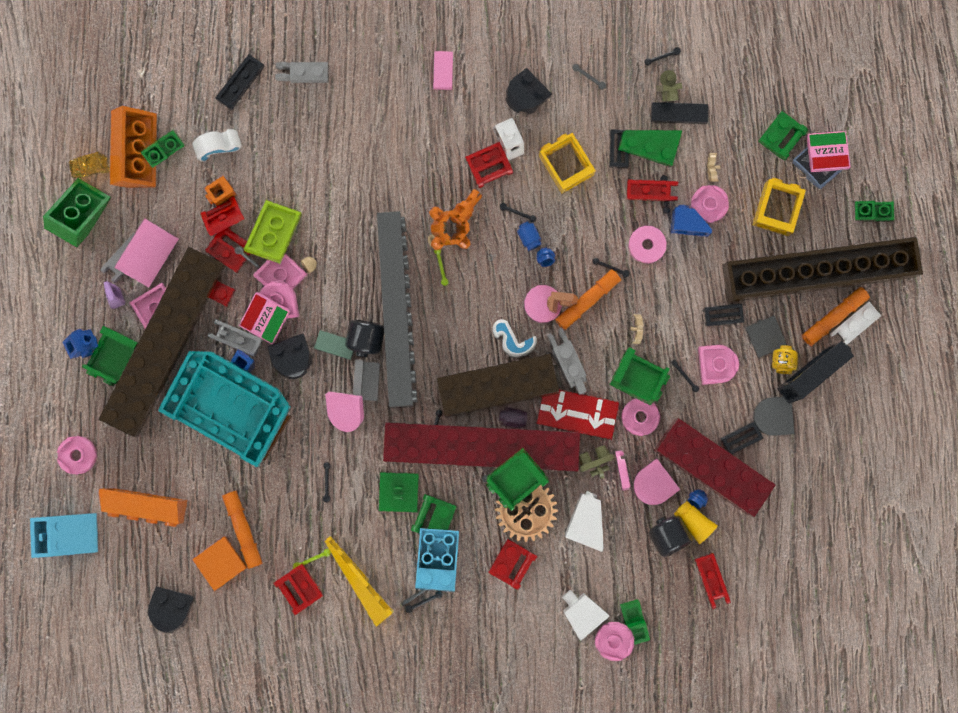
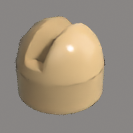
(309, 264)

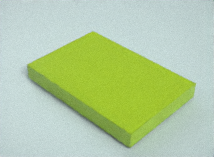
(272, 231)

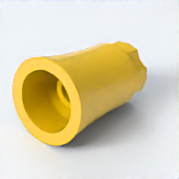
(696, 522)

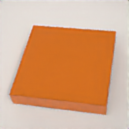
(219, 563)

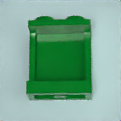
(110, 356)
(639, 378)
(516, 479)

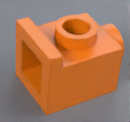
(215, 187)

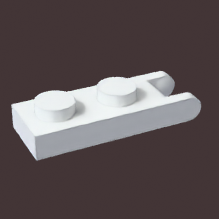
(856, 322)

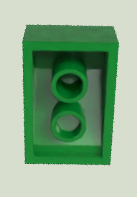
(76, 212)

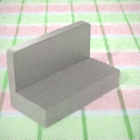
(366, 380)

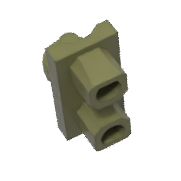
(669, 87)
(603, 457)

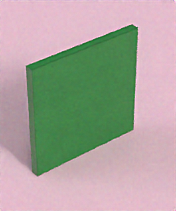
(398, 492)

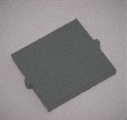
(765, 336)

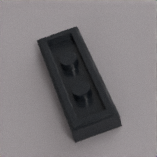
(240, 82)
(679, 113)

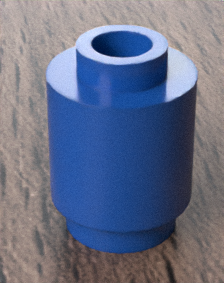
(529, 236)

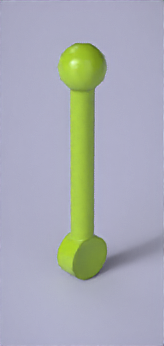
(444, 281)
(326, 552)

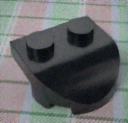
(526, 93)
(291, 356)
(169, 609)

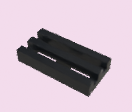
(618, 164)
(707, 317)
(727, 445)

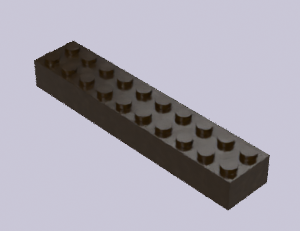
(822, 269)
(162, 342)

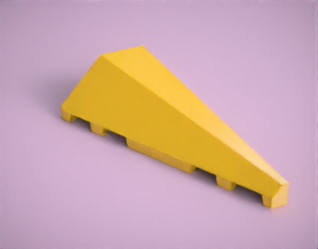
(370, 599)

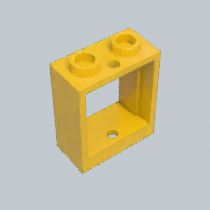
(576, 179)
(772, 224)

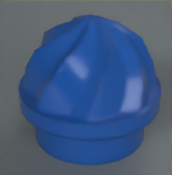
(545, 257)
(698, 498)

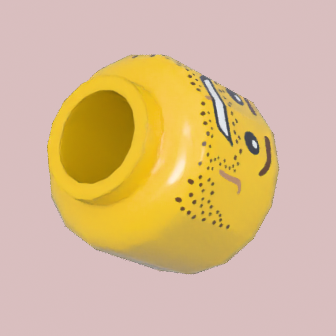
(784, 360)

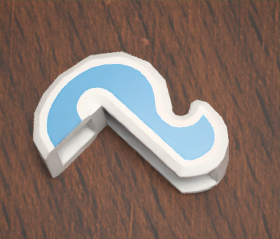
(216, 143)
(510, 343)

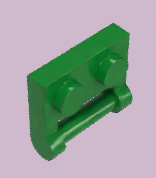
(777, 132)
(441, 517)

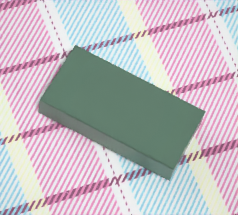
(333, 345)

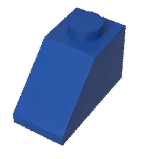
(688, 222)

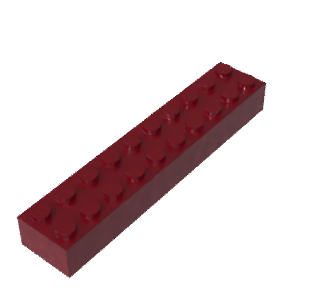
(479, 446)

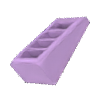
(113, 295)

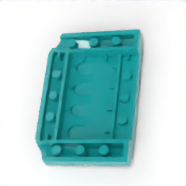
(226, 405)

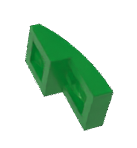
(635, 621)

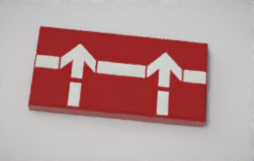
(579, 414)

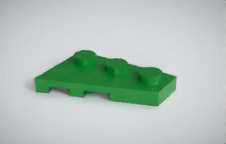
(652, 145)

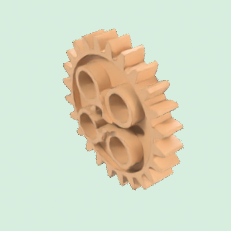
(539, 523)

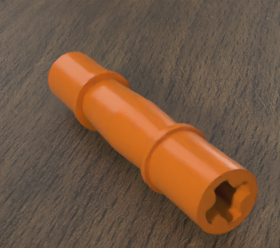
(588, 299)
(835, 316)
(242, 529)

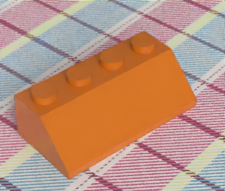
(130, 134)
(142, 505)

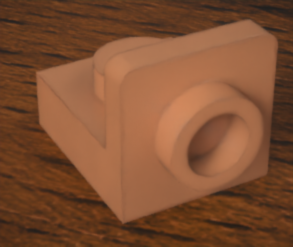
(563, 299)

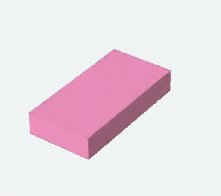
(443, 70)

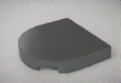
(774, 416)

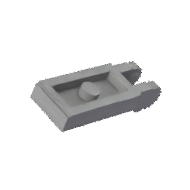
(303, 72)

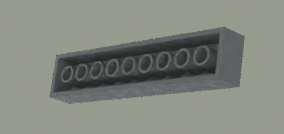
(395, 309)

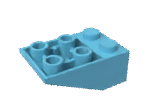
(63, 535)
(437, 560)

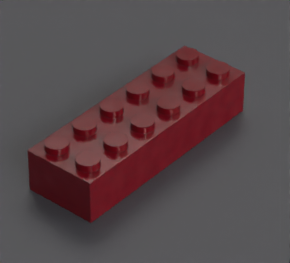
(714, 467)

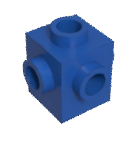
(80, 343)

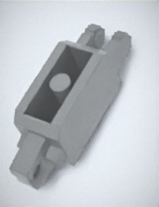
(568, 362)

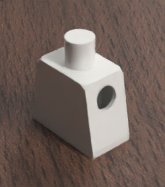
(583, 613)

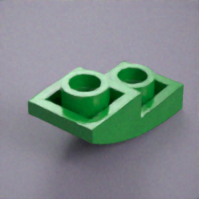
(162, 148)
(874, 211)

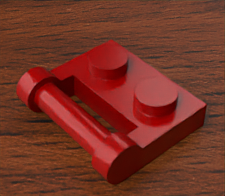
(486, 159)
(222, 216)
(224, 252)
(506, 561)
(304, 586)

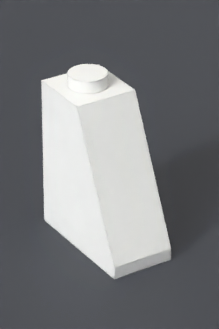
(586, 522)

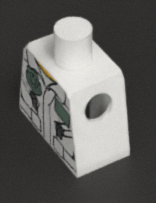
(509, 137)

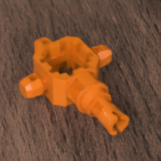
(458, 215)

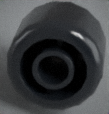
(364, 337)
(670, 535)

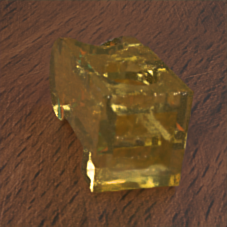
(88, 165)

